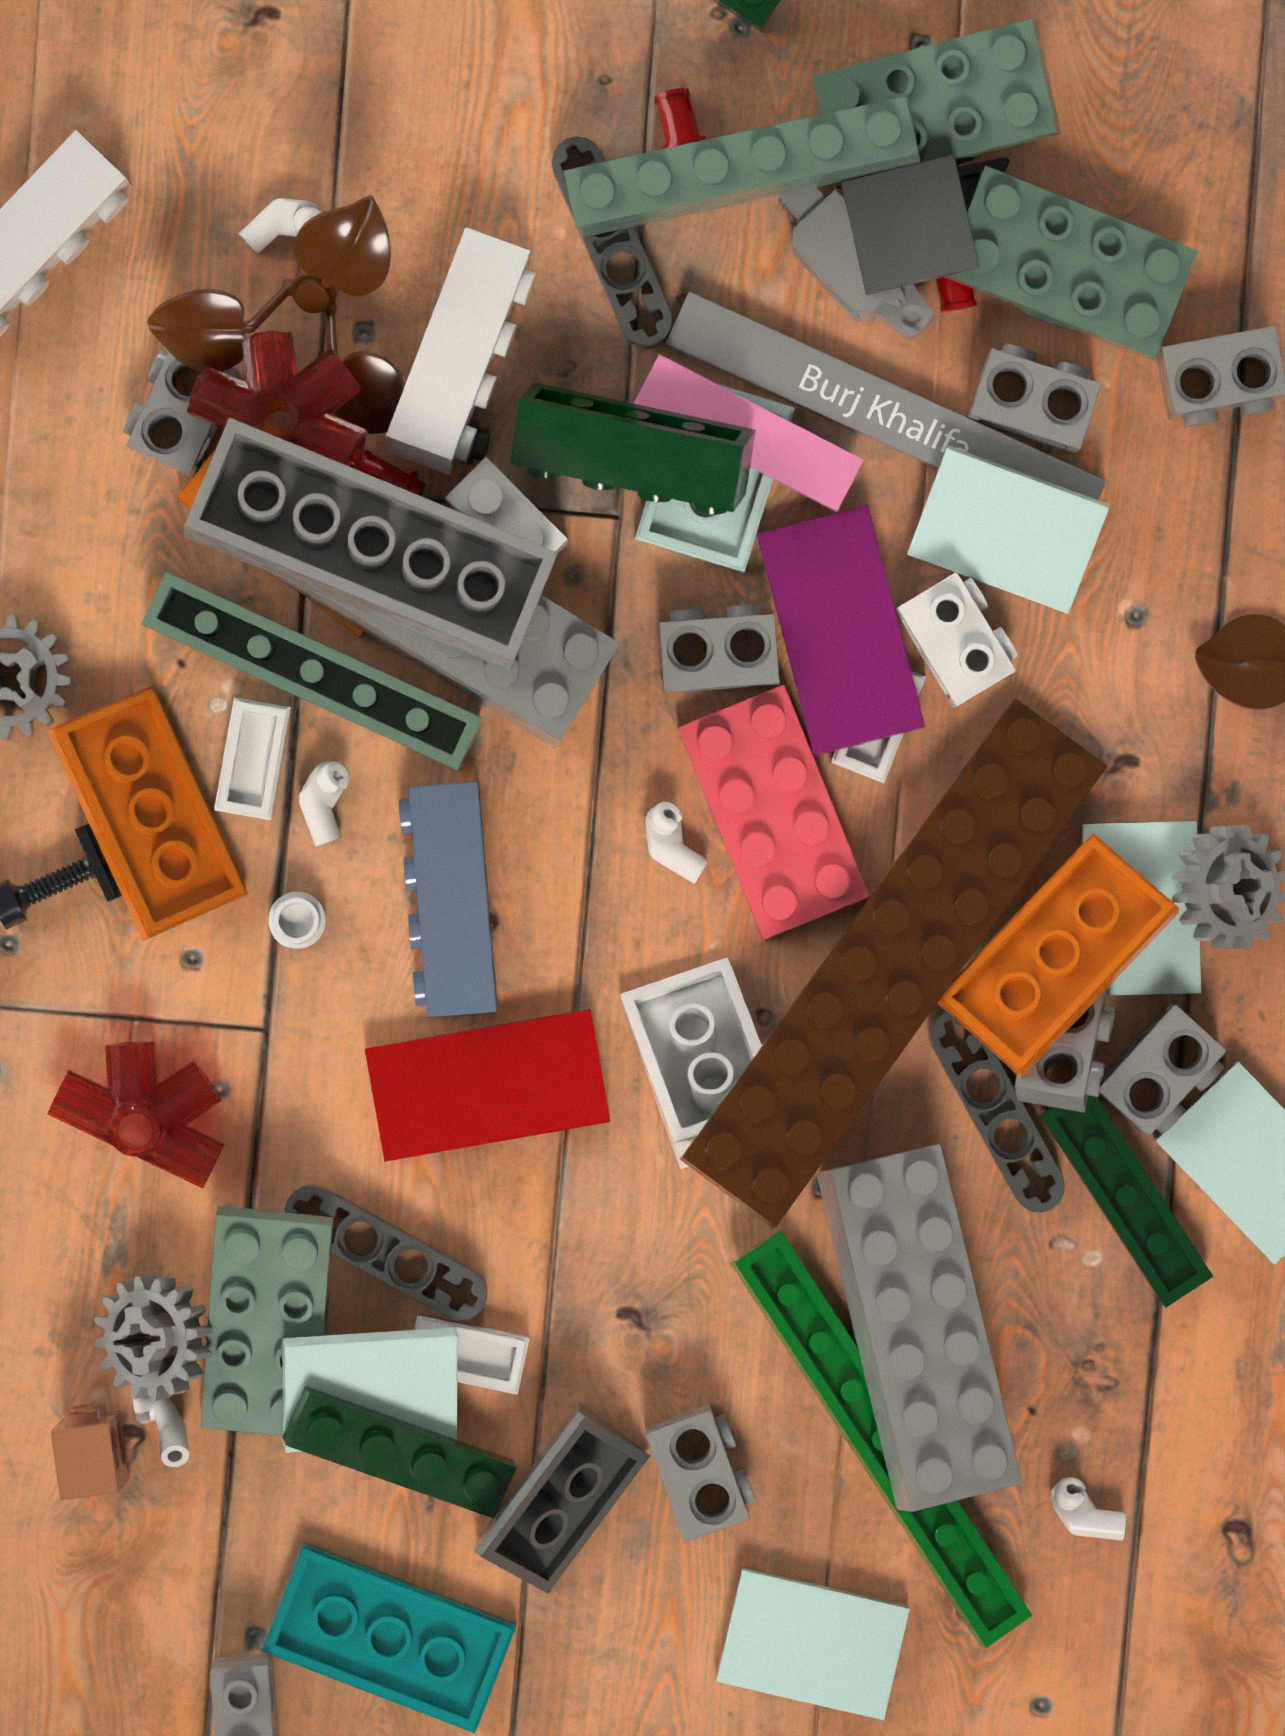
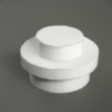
(297, 920)

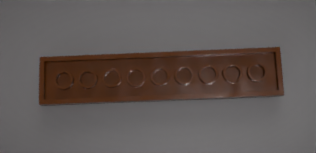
(893, 963)

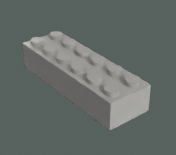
(369, 544)
(542, 689)
(919, 1328)

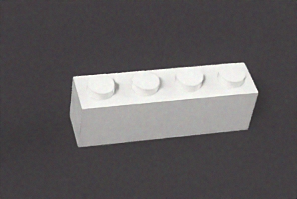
(51, 216)
(458, 352)

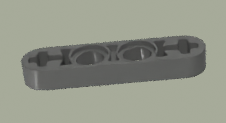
(607, 245)
(991, 1113)
(390, 1244)

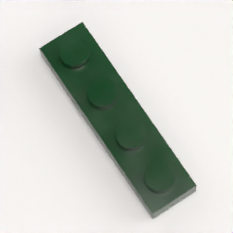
(1128, 1200)
(399, 1452)

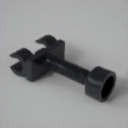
(17, 899)

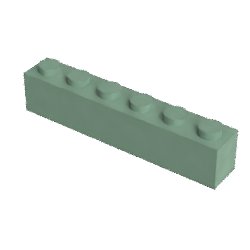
(742, 167)
(312, 671)

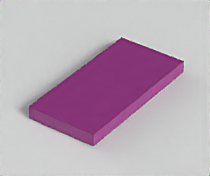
(840, 630)

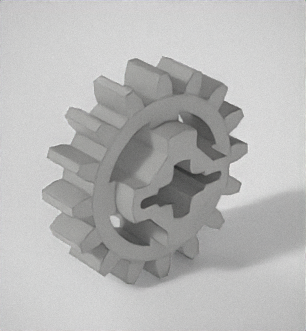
(30, 660)
(1230, 887)
(156, 1309)

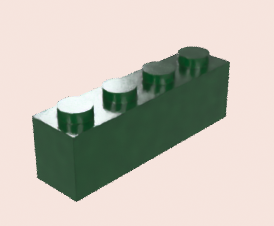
(632, 448)

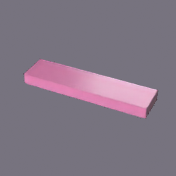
(780, 447)

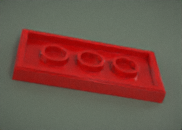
(487, 1085)

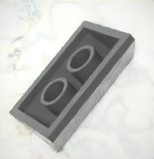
(561, 1499)

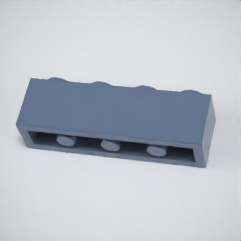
(452, 899)

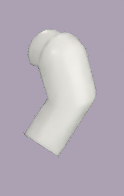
(278, 218)
(319, 798)
(666, 842)
(170, 1427)
(1081, 1515)

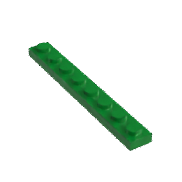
(836, 1375)

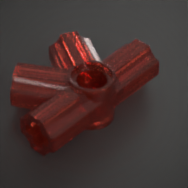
(276, 386)
(135, 1089)

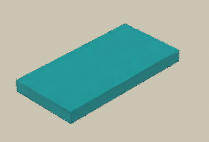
(389, 1637)

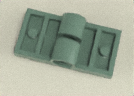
(960, 92)
(1074, 264)
(263, 1288)

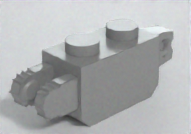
(828, 252)

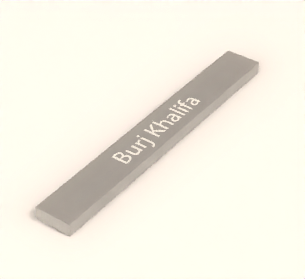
(853, 395)

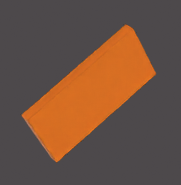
(147, 812)
(1057, 955)

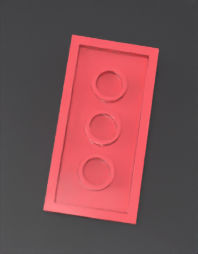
(773, 812)

